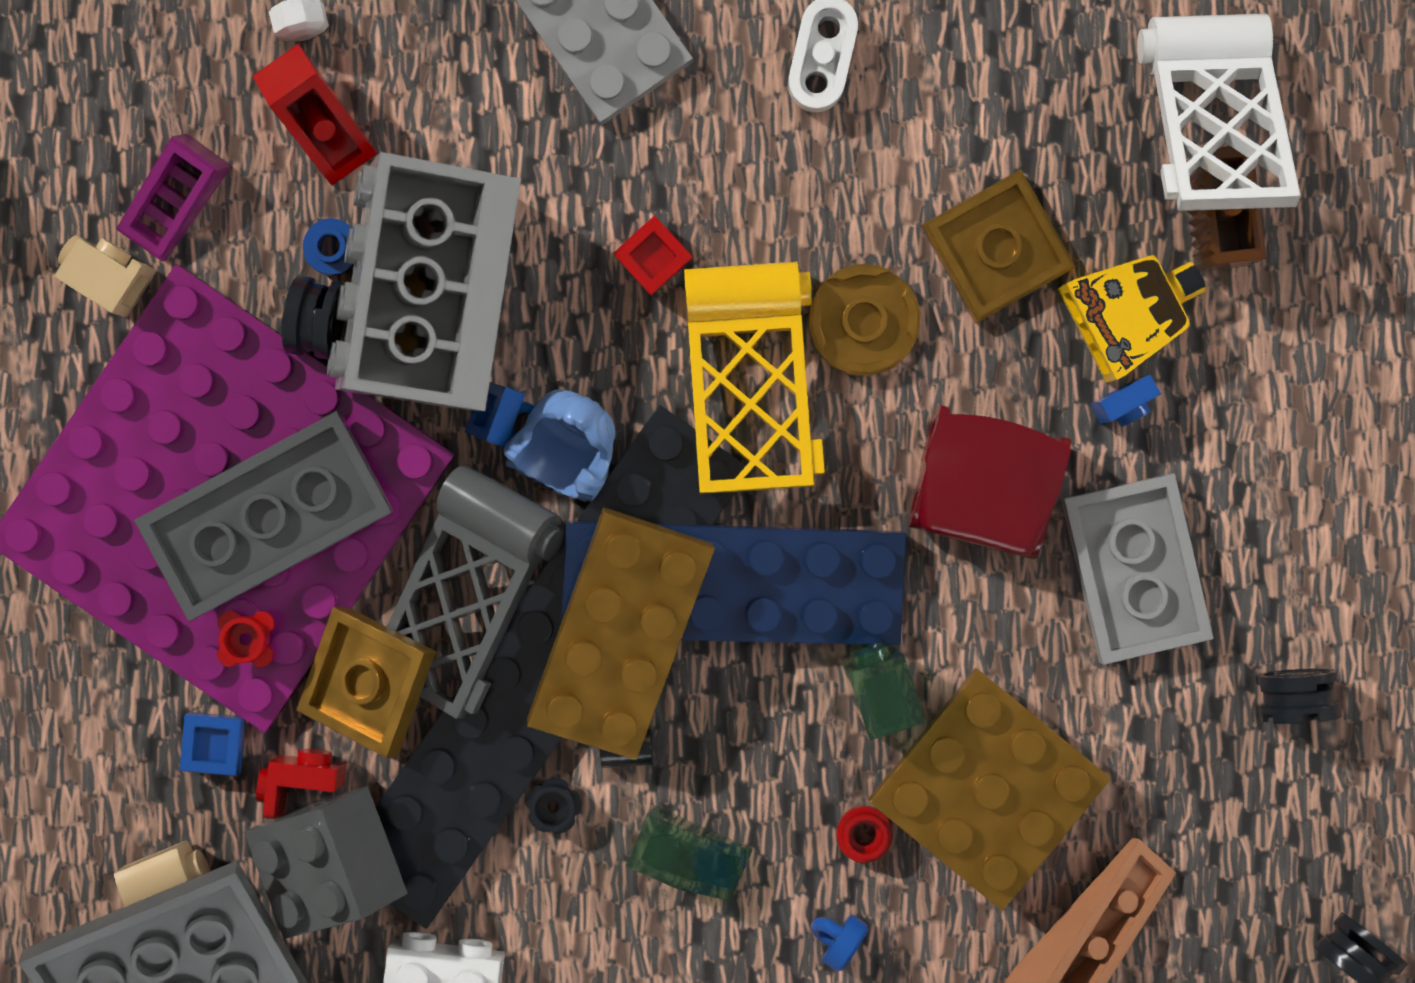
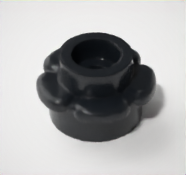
(553, 821)

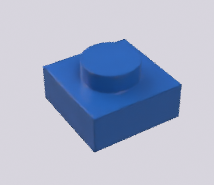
(1127, 402)
(212, 743)

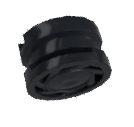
(310, 317)
(1298, 695)
(1355, 958)

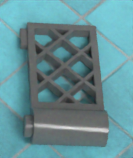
(509, 532)

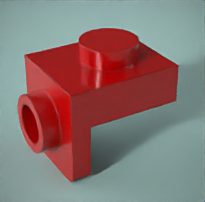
(309, 770)

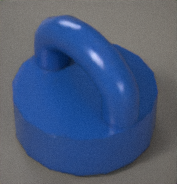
(841, 940)

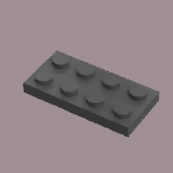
(264, 516)

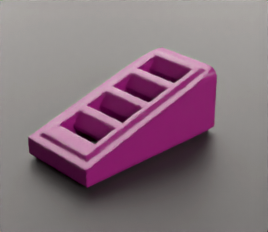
(202, 188)

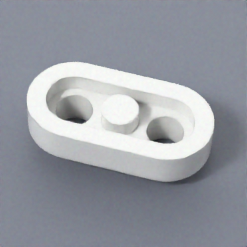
(822, 55)

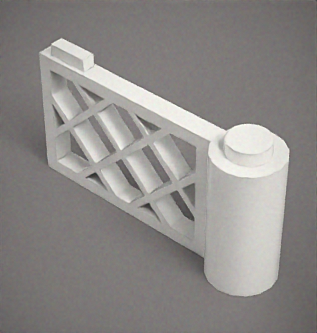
(1212, 55)

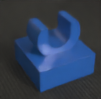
(500, 415)

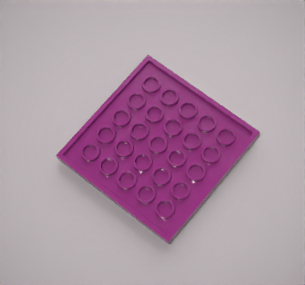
(172, 409)

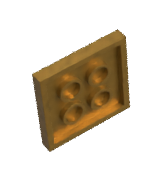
(989, 789)

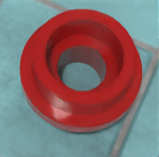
(871, 850)

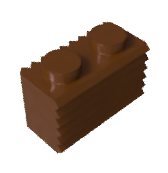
(1225, 235)

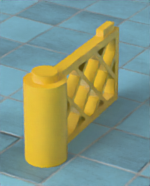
(746, 302)

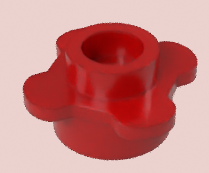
(232, 649)

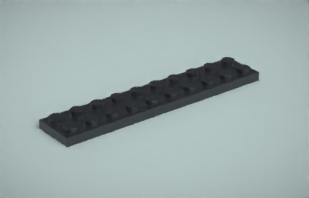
(479, 766)

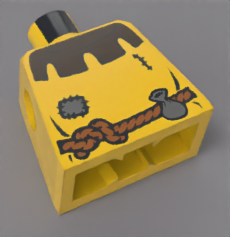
(1131, 311)

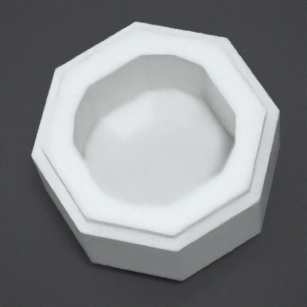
(298, 19)

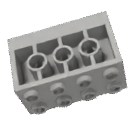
(462, 273)

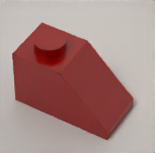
(314, 114)

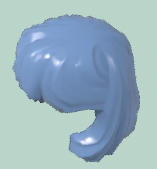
(564, 445)

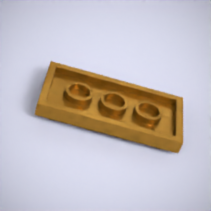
(620, 633)

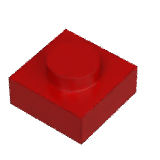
(653, 256)

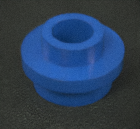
(312, 244)

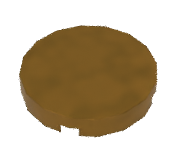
(848, 335)

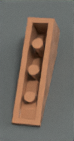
(1101, 923)

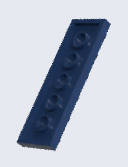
(784, 583)

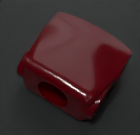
(988, 482)

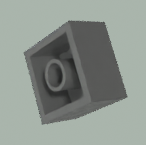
(326, 863)

